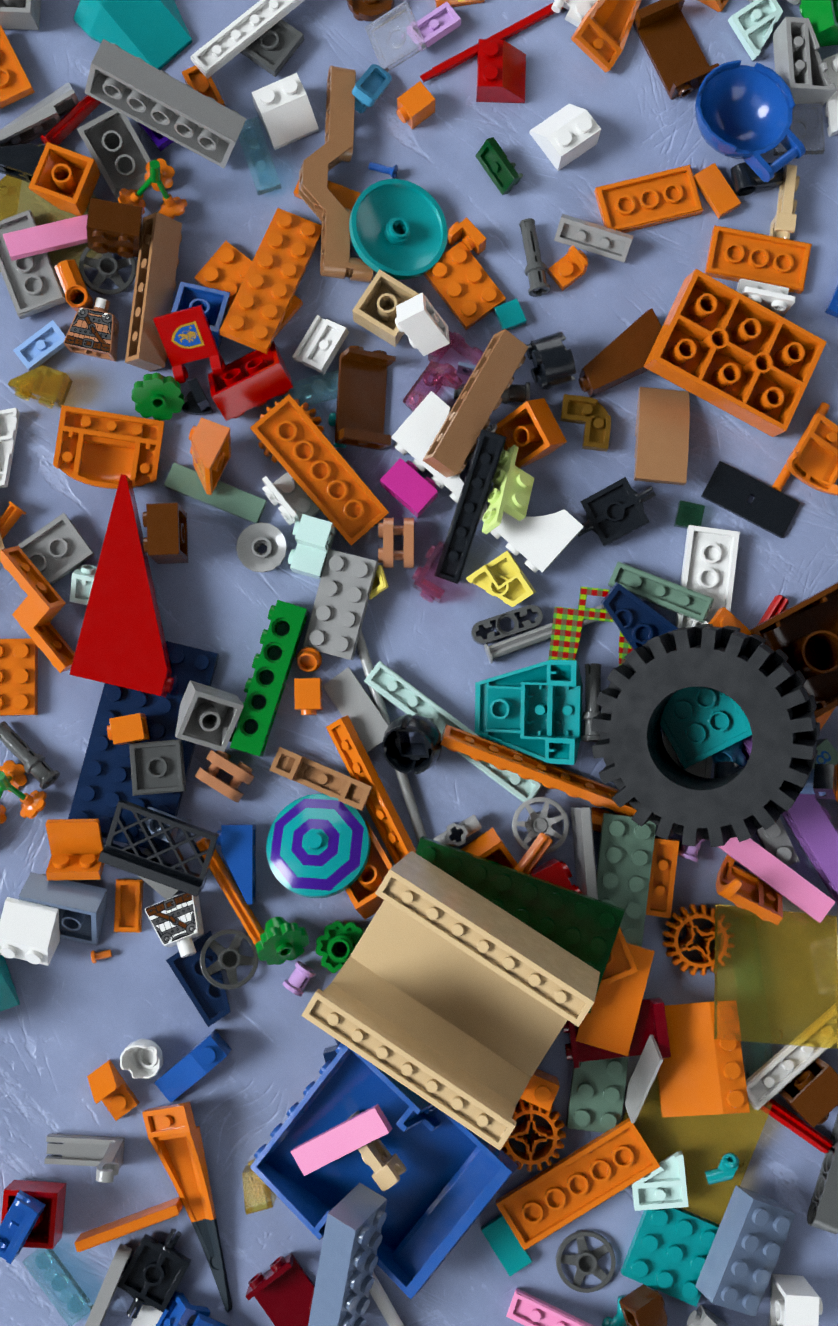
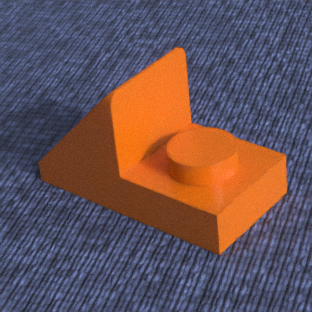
(112, 1089)

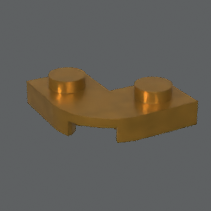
(592, 414)

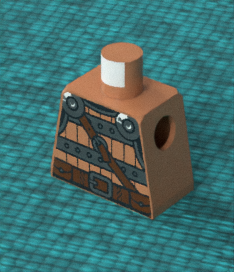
(94, 332)

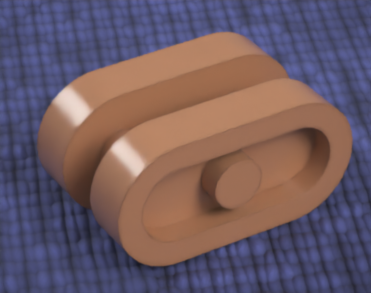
(387, 554)
(220, 760)

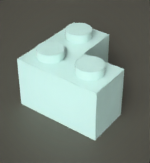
(313, 541)

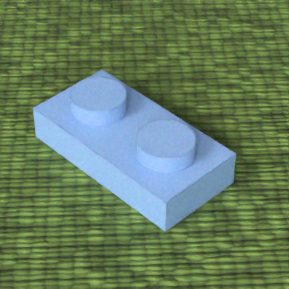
(41, 346)

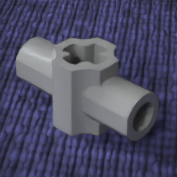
(468, 827)

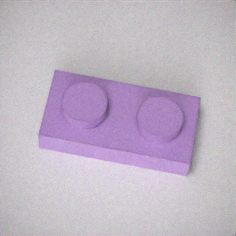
(438, 24)

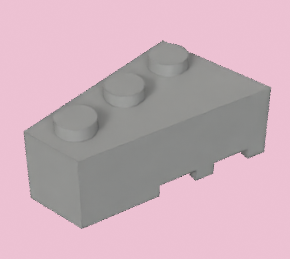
(800, 62)

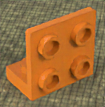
(74, 849)

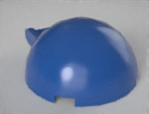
(747, 114)

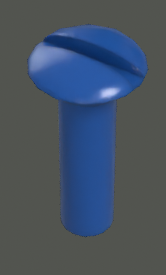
(384, 169)

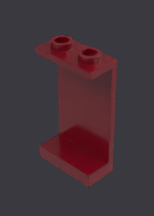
(650, 1021)
(283, 1292)

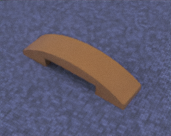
(321, 778)

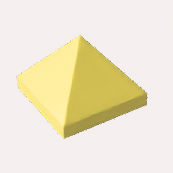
(380, 582)

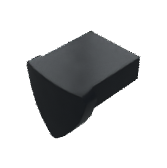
(196, 400)

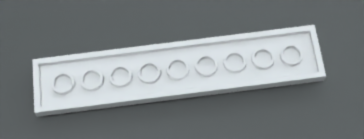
(709, 570)

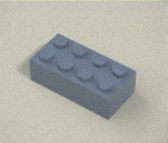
(745, 1251)

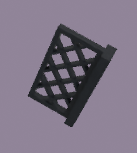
(150, 867)

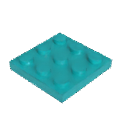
(702, 723)
(670, 1252)

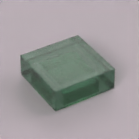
(688, 514)

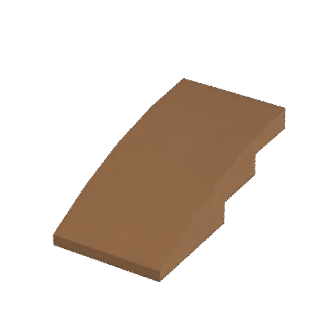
(662, 436)

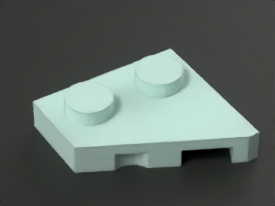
(755, 24)
(662, 1187)

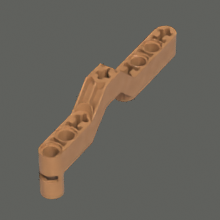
(313, 180)

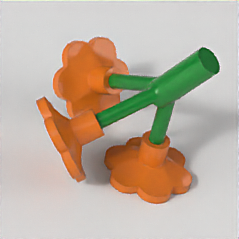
(160, 177)
(13, 776)

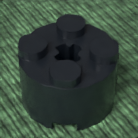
(551, 361)

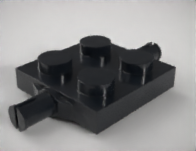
(615, 511)
(154, 1273)

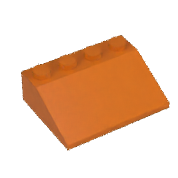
(703, 1071)

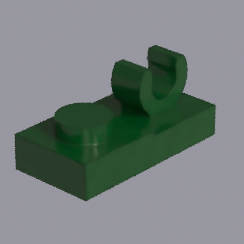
(498, 166)

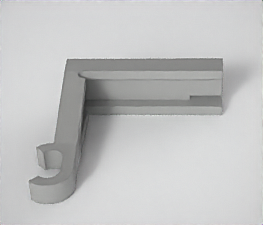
(82, 1150)

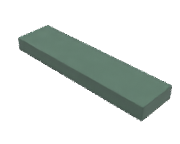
(223, 497)
(662, 592)

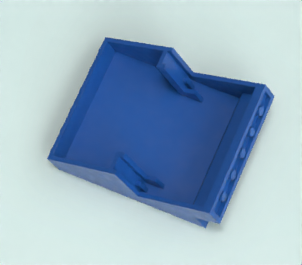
(433, 1204)

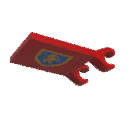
(188, 339)

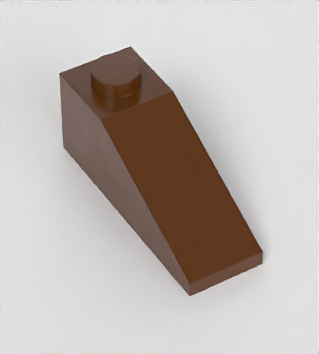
(644, 1308)

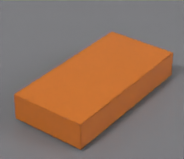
(716, 190)
(128, 905)

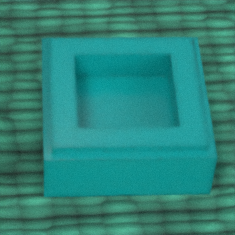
(510, 315)

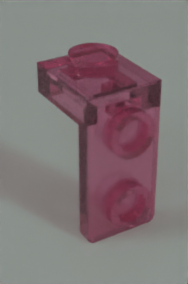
(458, 343)
(431, 380)
(429, 590)

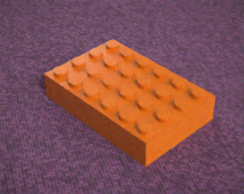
(735, 353)

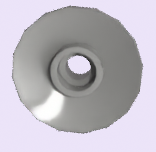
(253, 538)

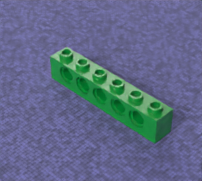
(265, 717)

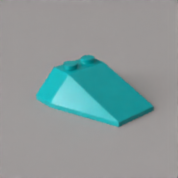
(140, 27)
(534, 710)

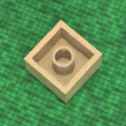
(378, 307)

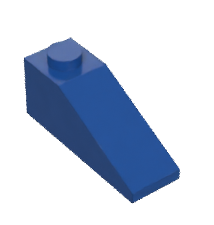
(239, 852)
(193, 1066)

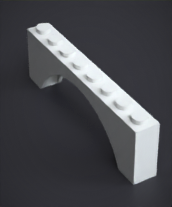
(536, 538)

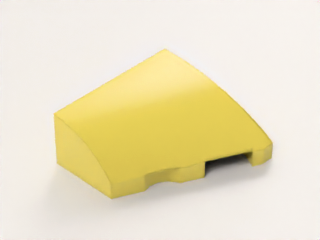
(503, 579)

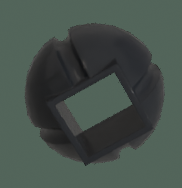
(411, 756)

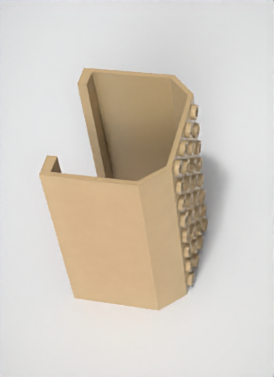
(453, 997)

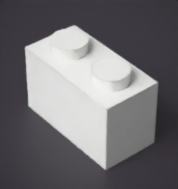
(422, 324)

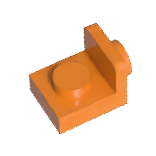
(470, 236)
(569, 268)

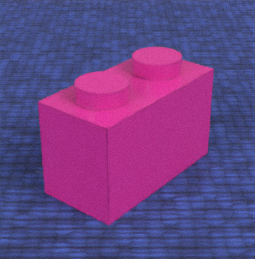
(409, 487)

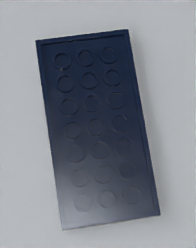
(107, 766)

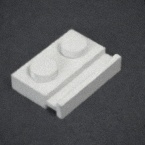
(320, 344)

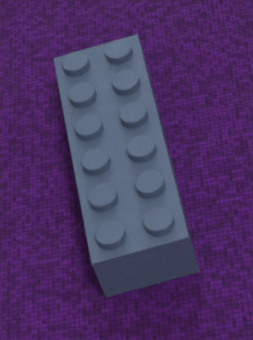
(348, 1259)

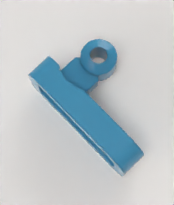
(370, 87)

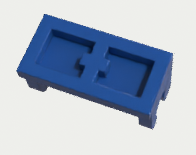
(18, 1225)

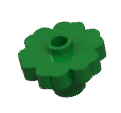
(157, 396)
(281, 941)
(329, 942)

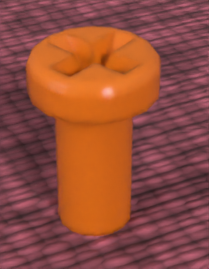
(100, 955)

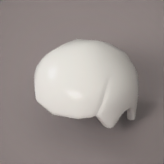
(142, 1059)

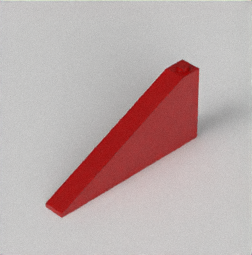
(122, 623)

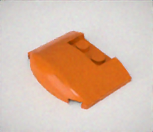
(103, 445)

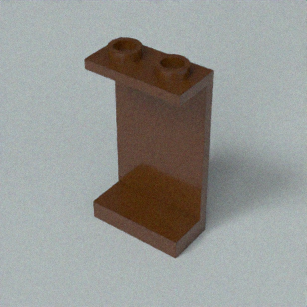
(672, 47)
(362, 398)

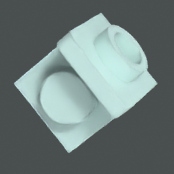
(82, 584)

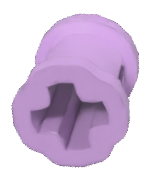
(690, 852)
(299, 978)

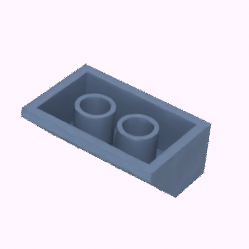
(79, 905)

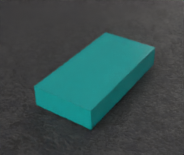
(505, 1245)

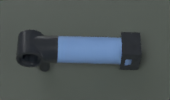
(820, 783)

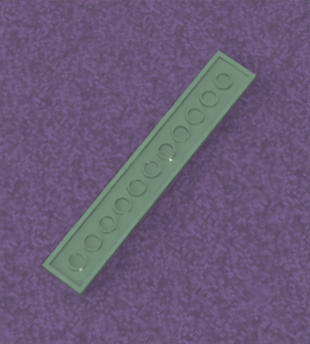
(623, 882)

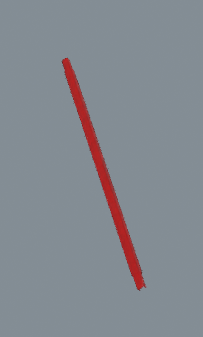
(502, 35)

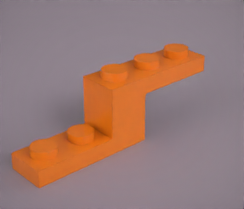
(38, 608)

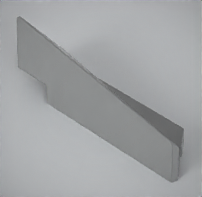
(39, 118)

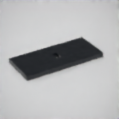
(768, 509)

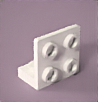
(770, 296)
(290, 497)

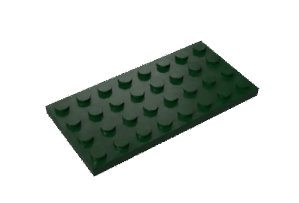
(560, 914)

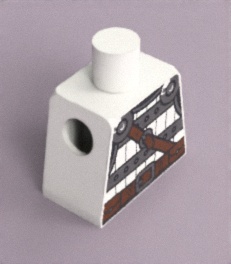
(177, 922)

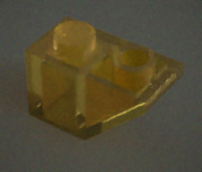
(44, 385)

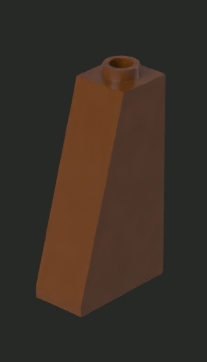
(622, 357)

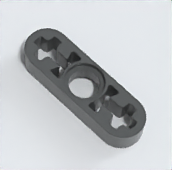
(502, 634)

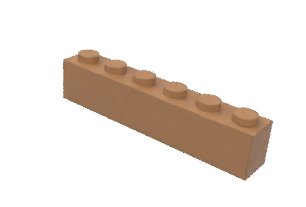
(153, 290)
(476, 403)

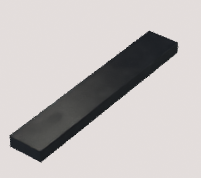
(470, 506)

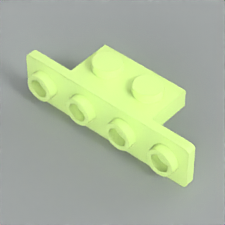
(509, 492)

